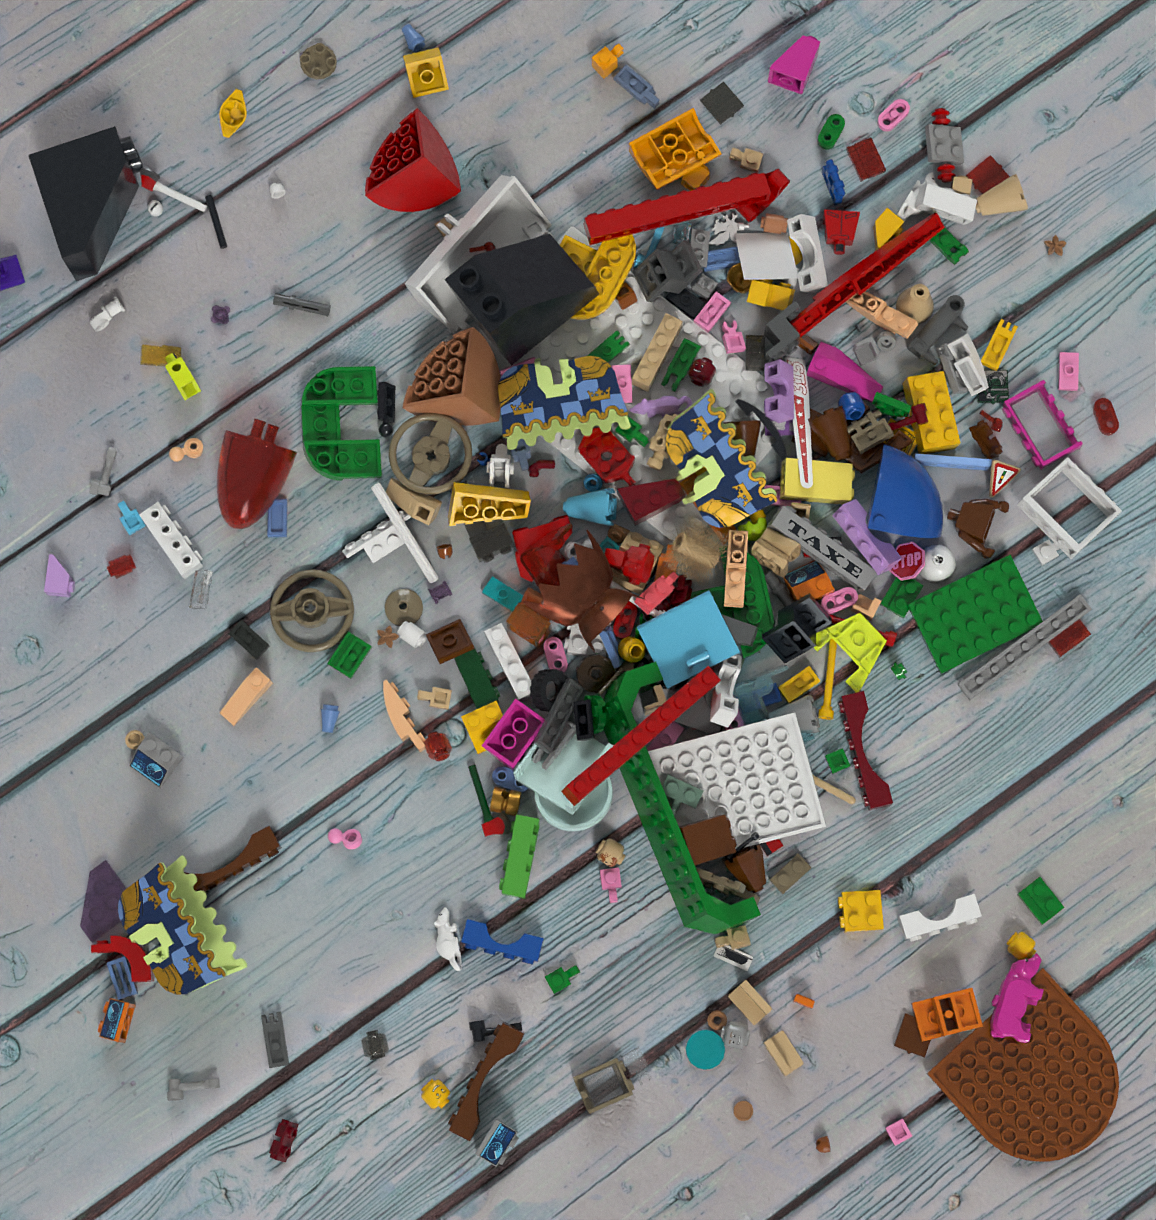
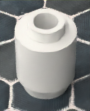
(412, 634)

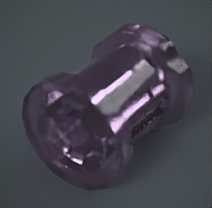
(440, 592)

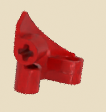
(777, 183)
(526, 537)

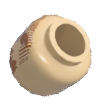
(610, 852)

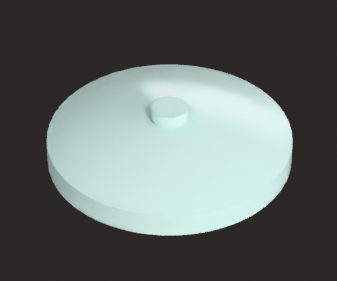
(588, 813)

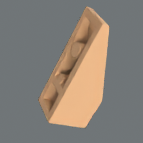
(246, 696)

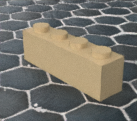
(657, 352)

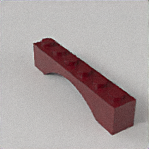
(875, 789)

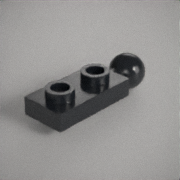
(386, 408)

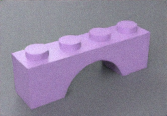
(879, 554)

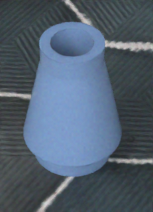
(413, 38)
(329, 717)

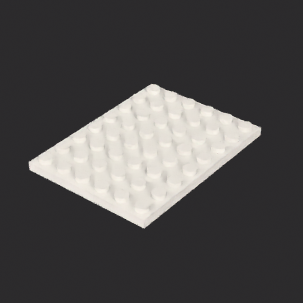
(750, 775)

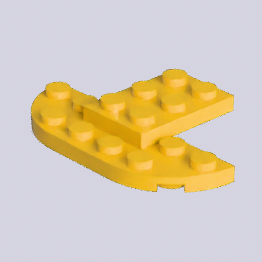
(604, 268)

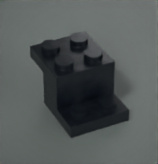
(797, 628)

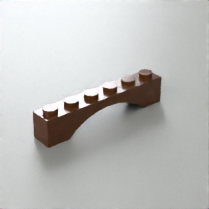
(260, 845)
(468, 1118)

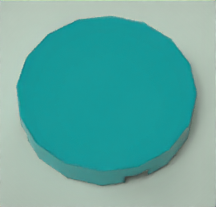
(705, 1049)

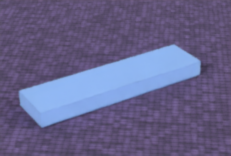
(953, 462)

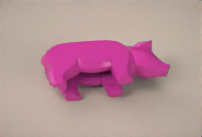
(1012, 1000)

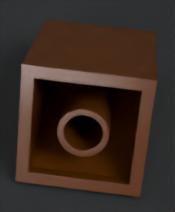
(709, 838)

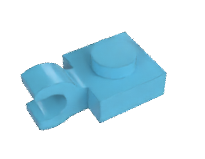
(131, 519)

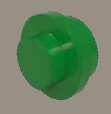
(899, 670)

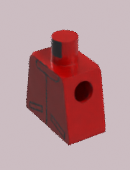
(840, 228)

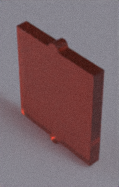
(987, 175)

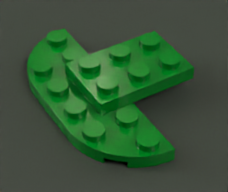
(756, 606)

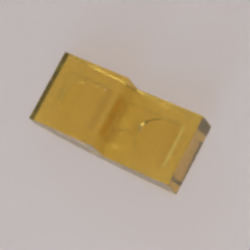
(156, 355)

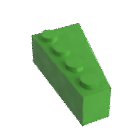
(520, 857)

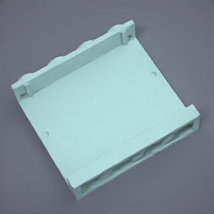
(565, 768)

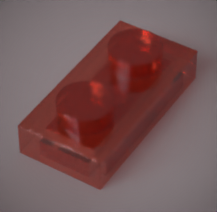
(1069, 638)

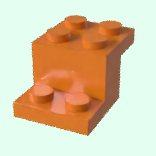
(947, 1014)

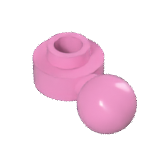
(350, 838)

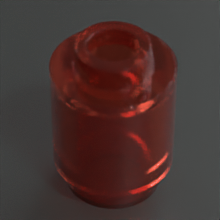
(121, 566)

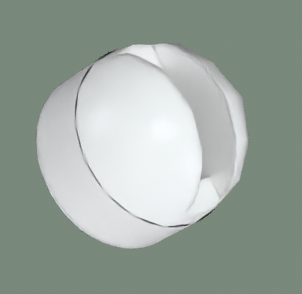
(277, 190)
(157, 210)

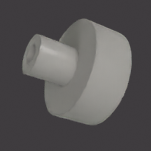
(886, 341)

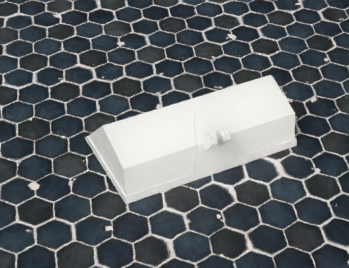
(493, 219)

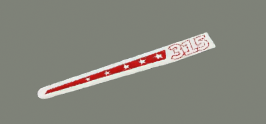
(800, 422)

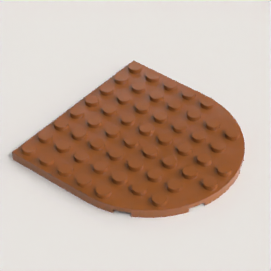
(1037, 1095)

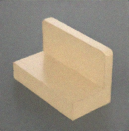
(659, 698)
(749, 1002)
(783, 1053)

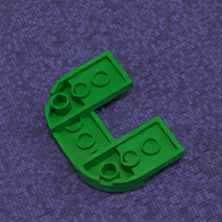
(321, 423)

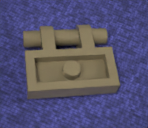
(873, 434)

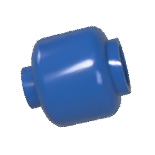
(853, 405)

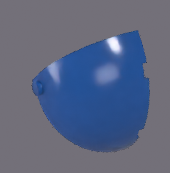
(904, 498)

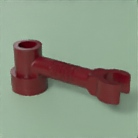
(918, 415)

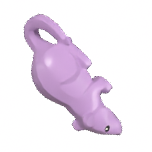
(663, 405)

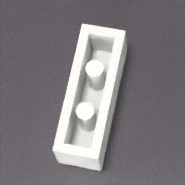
(946, 203)

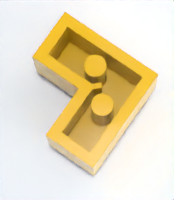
(770, 295)

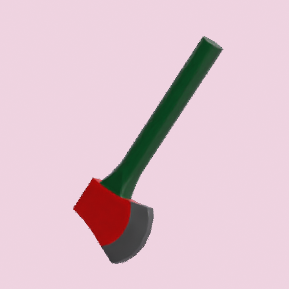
(491, 825)

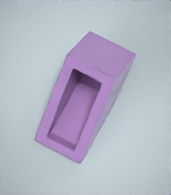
(58, 580)

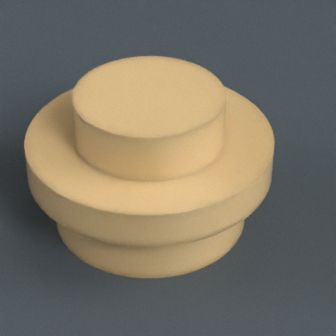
(134, 739)

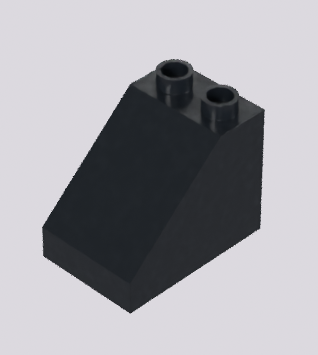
(87, 195)
(521, 293)

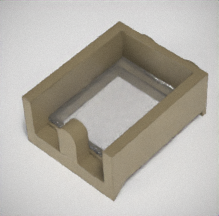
(603, 1085)

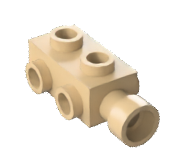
(658, 443)

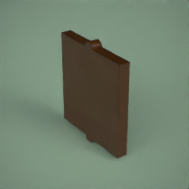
(909, 1037)

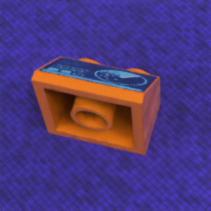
(808, 579)
(116, 1020)

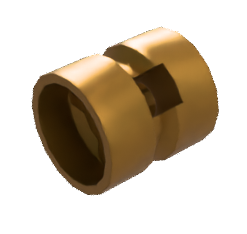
(505, 801)

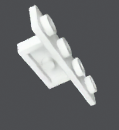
(379, 541)

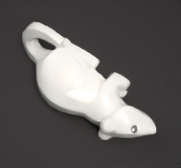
(910, 202)
(447, 943)

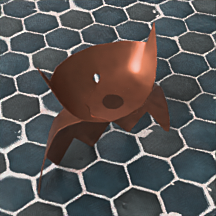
(580, 590)

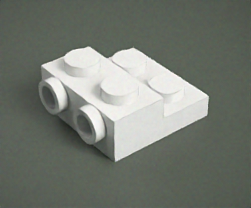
(578, 646)

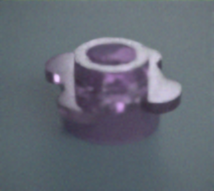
(224, 319)

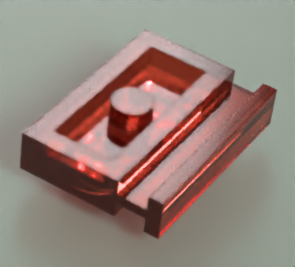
(866, 159)

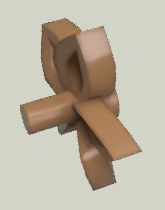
(1055, 246)
(387, 637)

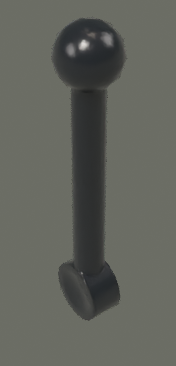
(754, 836)

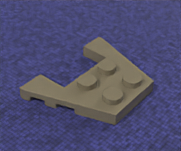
(725, 885)

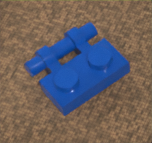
(833, 182)

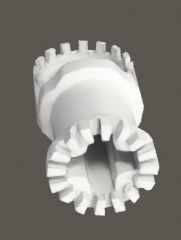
(110, 310)

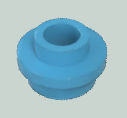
(589, 486)

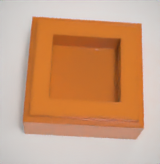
(804, 1001)

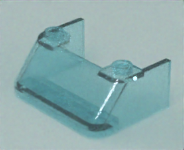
(750, 697)

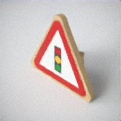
(1001, 475)

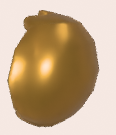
(736, 279)

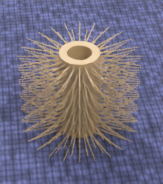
(696, 550)

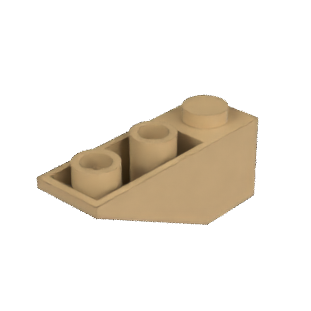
(417, 505)

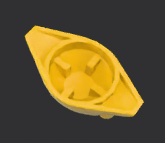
(232, 113)

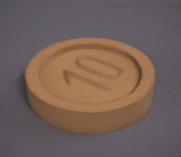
(743, 1110)

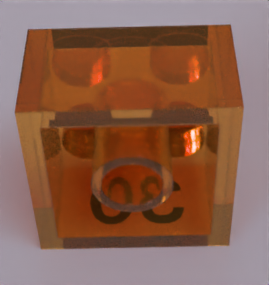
(529, 625)

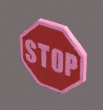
(911, 563)

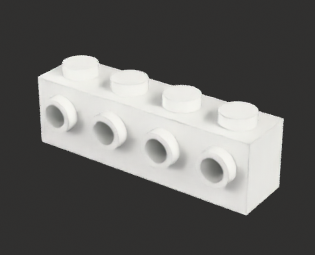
(171, 540)

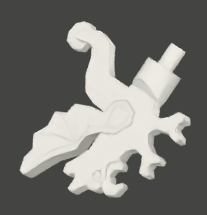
(729, 226)

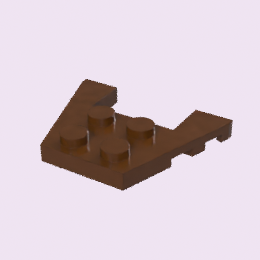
(870, 458)

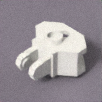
(500, 466)

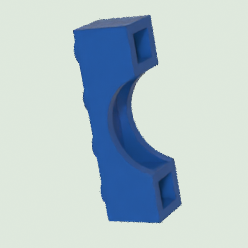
(477, 935)

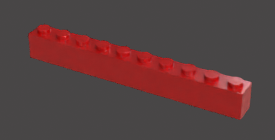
(676, 208)
(640, 736)

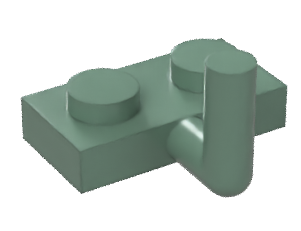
(681, 792)

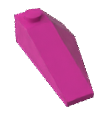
(839, 371)

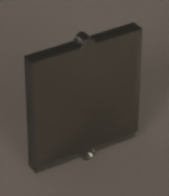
(722, 103)

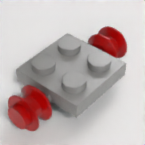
(944, 144)

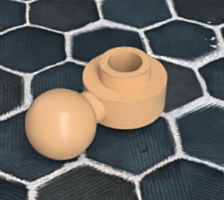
(177, 453)

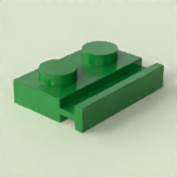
(900, 595)
(349, 655)
(1040, 900)

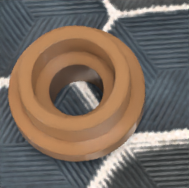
(717, 1013)

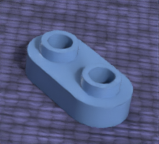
(509, 781)

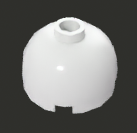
(936, 571)

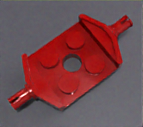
(611, 470)

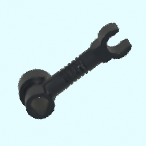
(479, 1031)

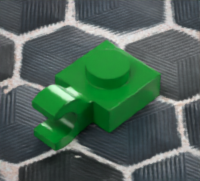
(633, 433)
(559, 979)

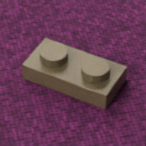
(790, 874)

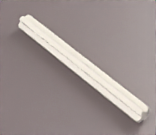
(404, 532)

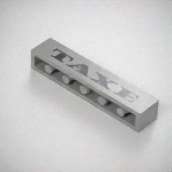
(822, 548)

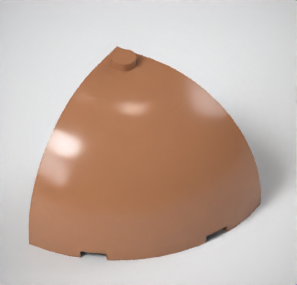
(458, 381)

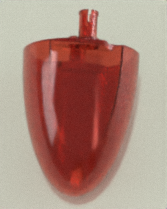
(251, 474)

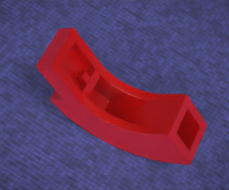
(132, 951)

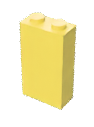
(830, 482)

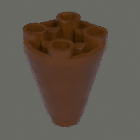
(832, 432)

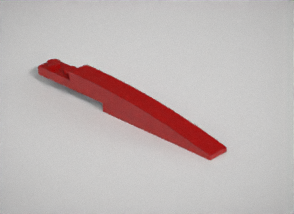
(866, 273)

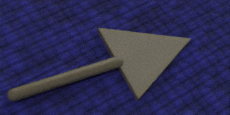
(625, 666)

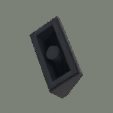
(584, 720)

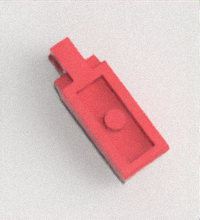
(656, 593)

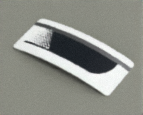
(734, 957)

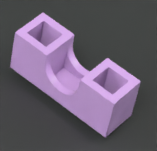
(781, 405)

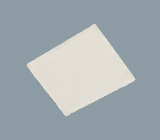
(766, 256)

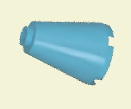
(593, 507)

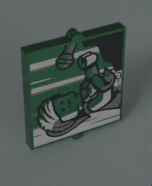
(998, 387)

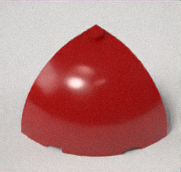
(412, 168)

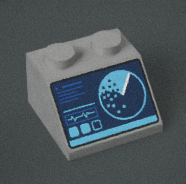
(155, 760)
(497, 1143)

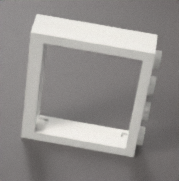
(1050, 526)

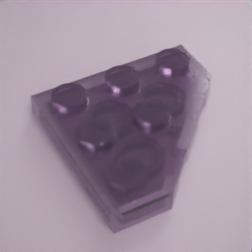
(101, 901)

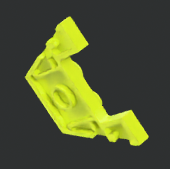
(859, 641)

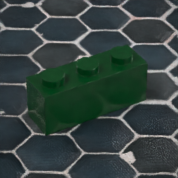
(477, 678)

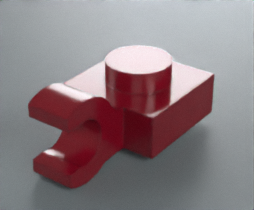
(682, 592)

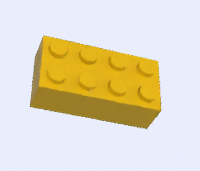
(941, 430)

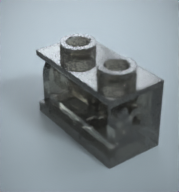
(492, 543)

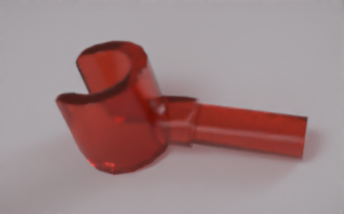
(488, 246)
(996, 422)

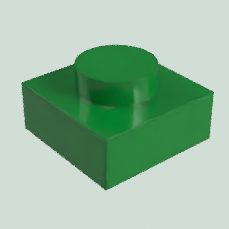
(837, 761)

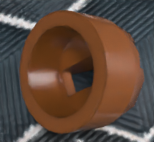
(445, 550)
(823, 1144)

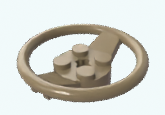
(435, 443)
(325, 608)

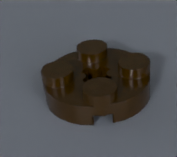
(585, 668)

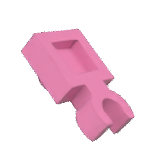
(732, 340)

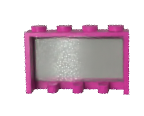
(1040, 425)

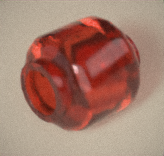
(438, 746)

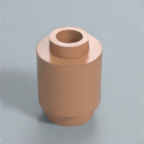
(774, 223)

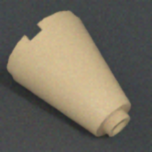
(1002, 198)
(916, 303)

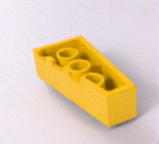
(485, 503)

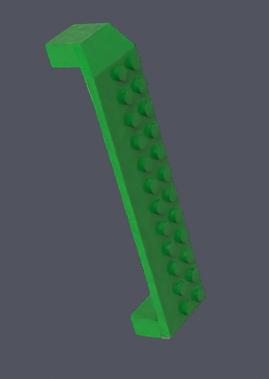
(692, 902)

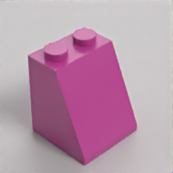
(795, 65)

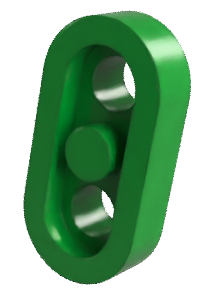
(832, 131)

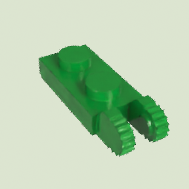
(681, 362)

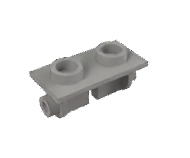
(700, 245)

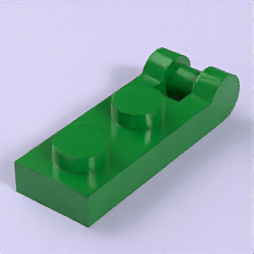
(945, 241)

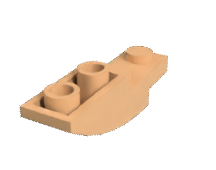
(882, 315)
(735, 569)
(397, 710)

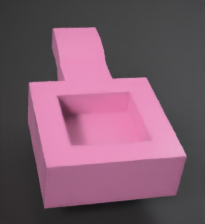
(610, 881)

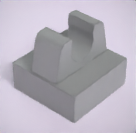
(704, 287)

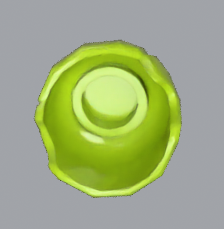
(756, 530)

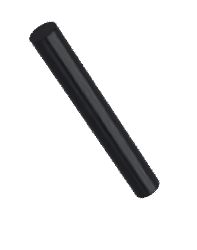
(216, 222)

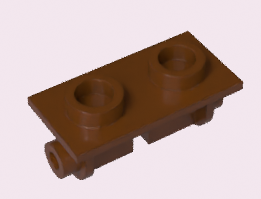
(990, 447)

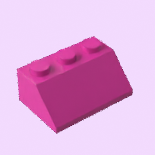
(513, 734)

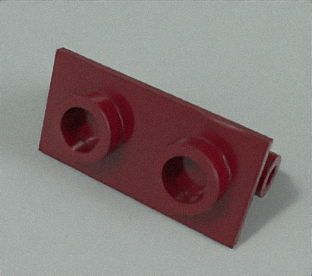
(281, 1149)

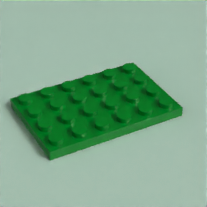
(975, 614)

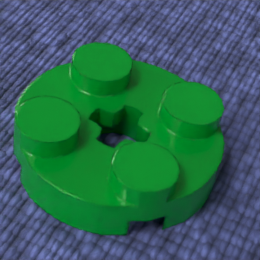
(599, 717)

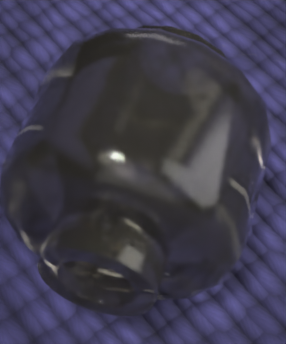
(375, 1045)

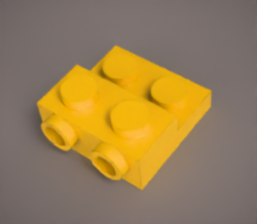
(861, 911)

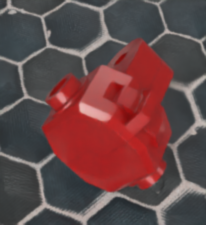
(634, 563)

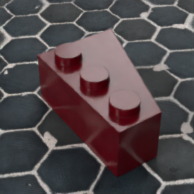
(650, 499)

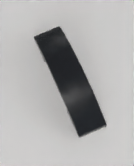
(778, 445)

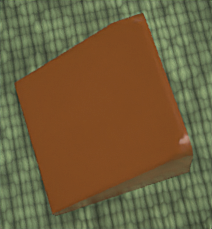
(626, 296)
(807, 344)

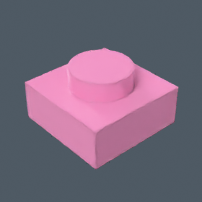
(898, 1132)

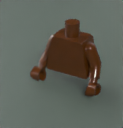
(975, 521)

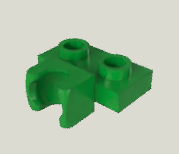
(891, 406)

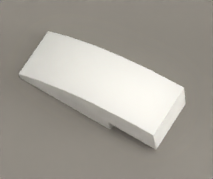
(968, 364)

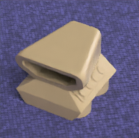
(776, 551)

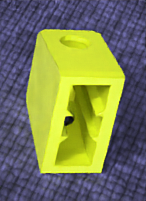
(181, 376)

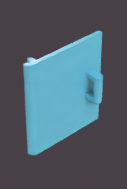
(688, 639)

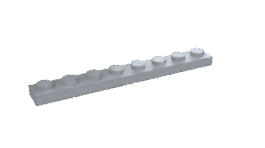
(1024, 647)

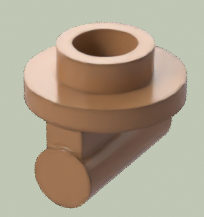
(617, 533)

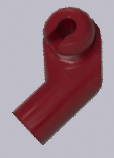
(540, 464)

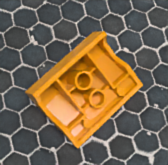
(673, 149)

